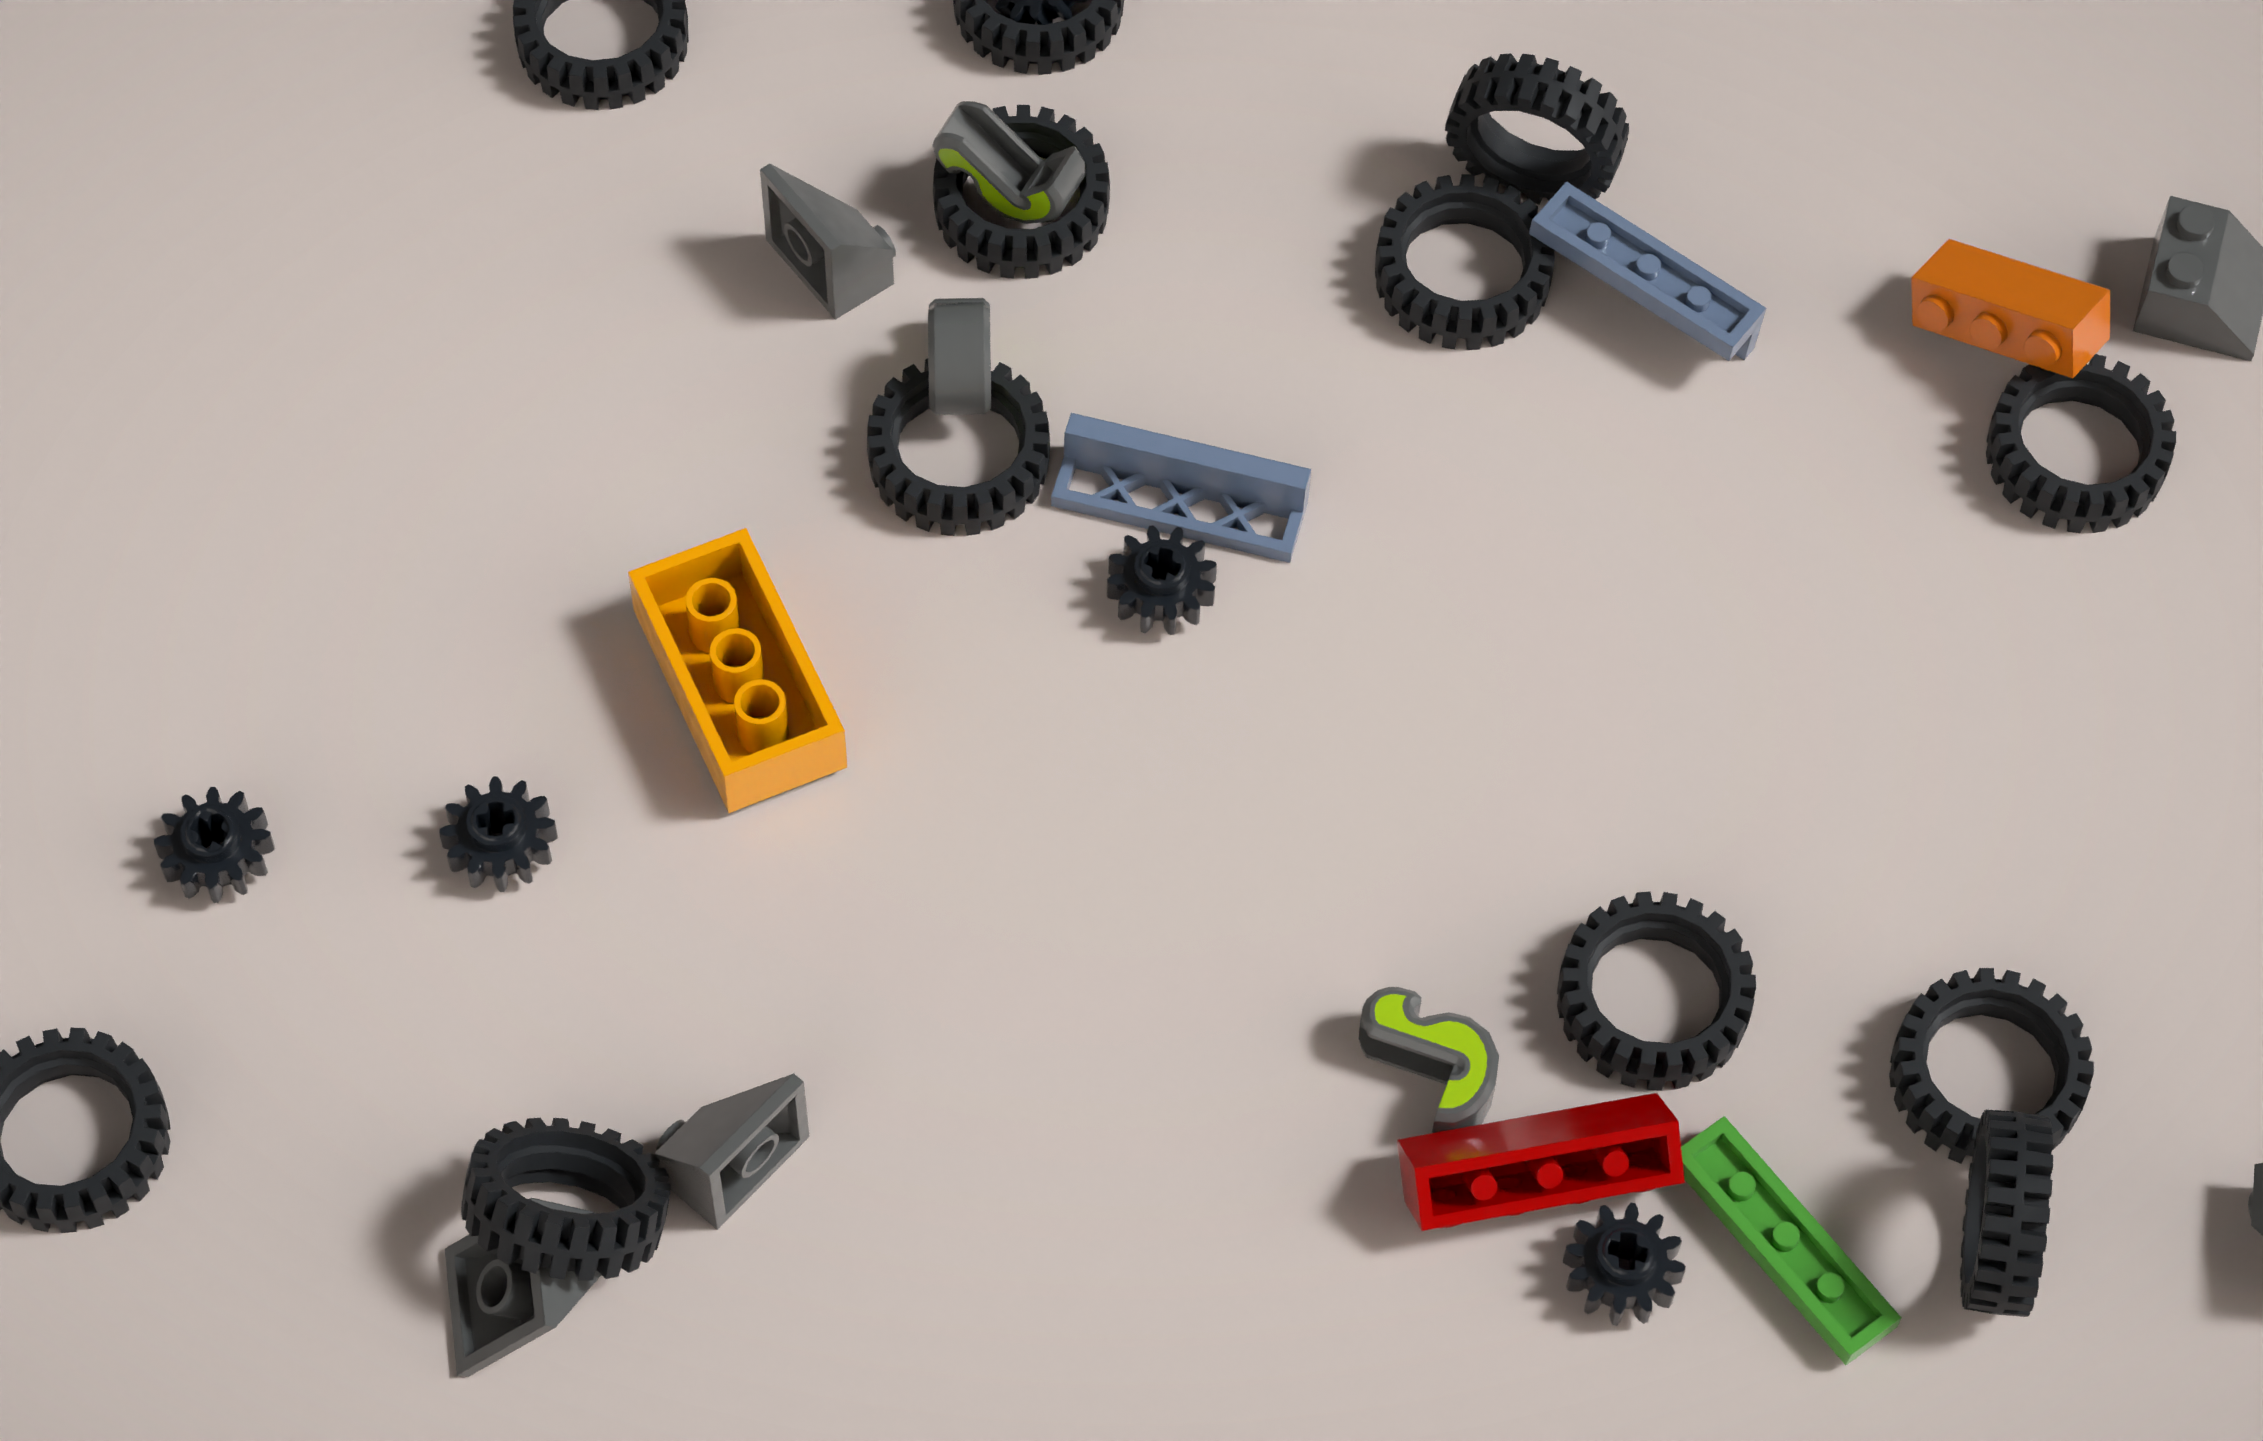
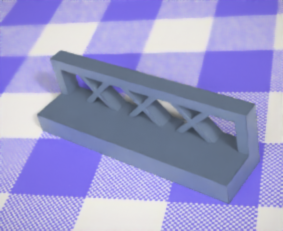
(1649, 272)
(1184, 468)

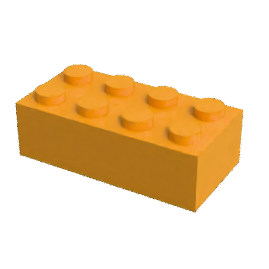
(738, 670)

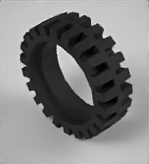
(1038, 43)
(604, 77)
(1543, 93)
(1036, 246)
(1450, 316)
(2066, 498)
(955, 504)
(1660, 922)
(2000, 1000)
(135, 1163)
(2006, 1213)
(559, 1237)

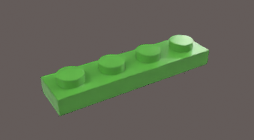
(1786, 1241)

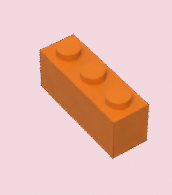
(2011, 308)

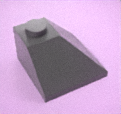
(825, 242)
(734, 1146)
(499, 1304)

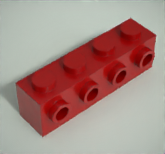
(1540, 1161)

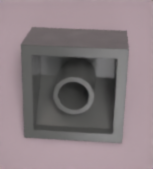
(2203, 281)

